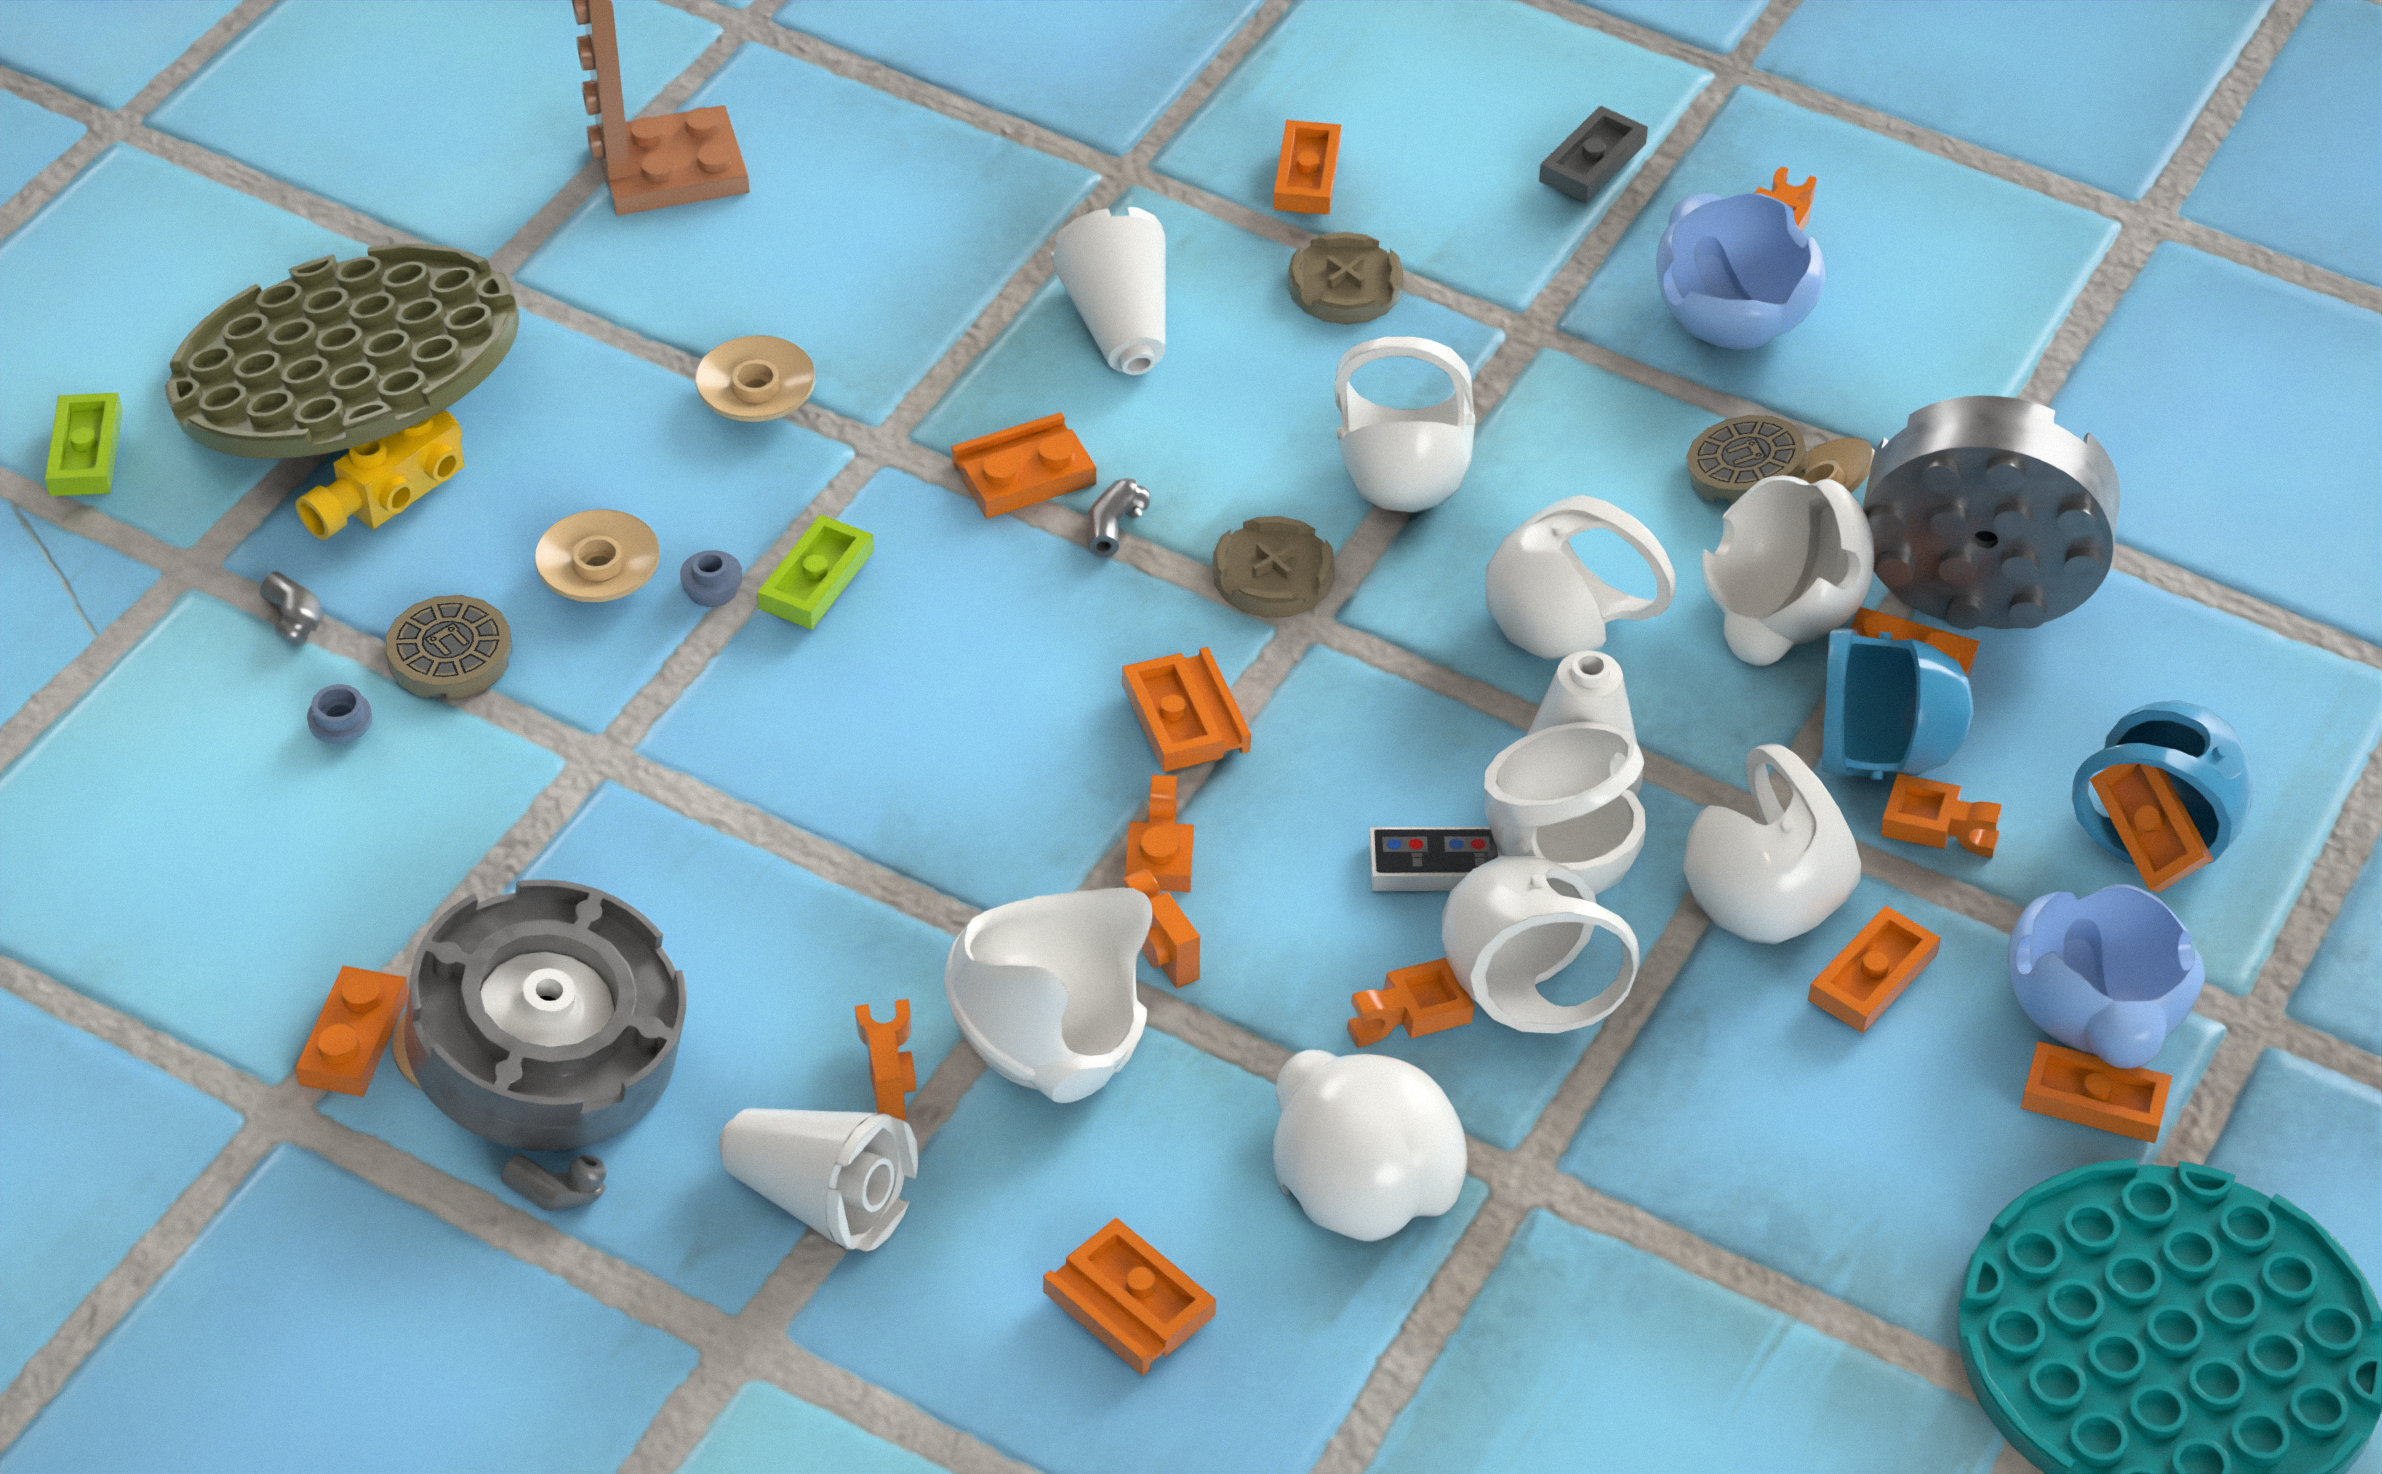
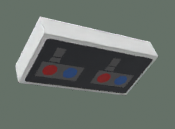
(1427, 856)

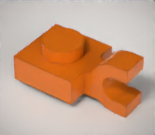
(1932, 811)
(1161, 843)
(1419, 997)
(890, 1070)

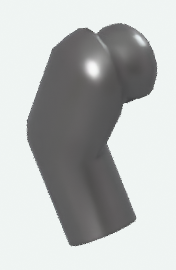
(1107, 510)
(297, 603)
(559, 1190)

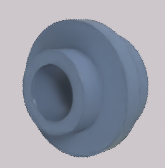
(711, 578)
(339, 714)

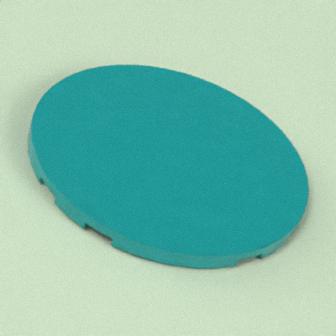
(2170, 1328)

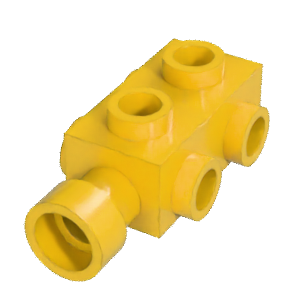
(385, 476)

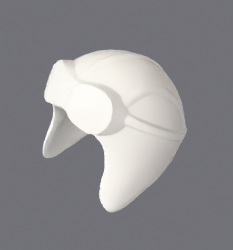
(1052, 988)

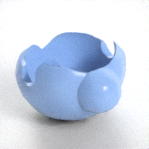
(1738, 269)
(2105, 972)

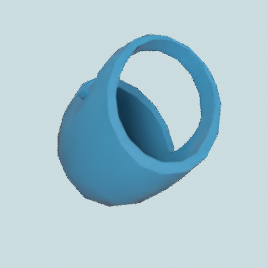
(1892, 706)
(2200, 759)

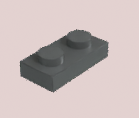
(1593, 154)

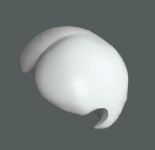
(1789, 565)
(1366, 1143)

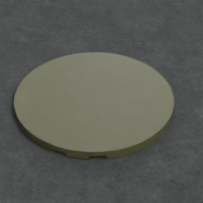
(342, 352)

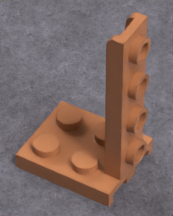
(653, 158)

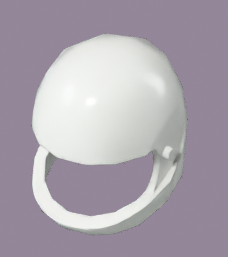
(1405, 455)
(1548, 595)
(1565, 803)
(1775, 875)
(1522, 925)

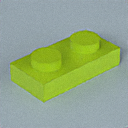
(84, 444)
(815, 571)

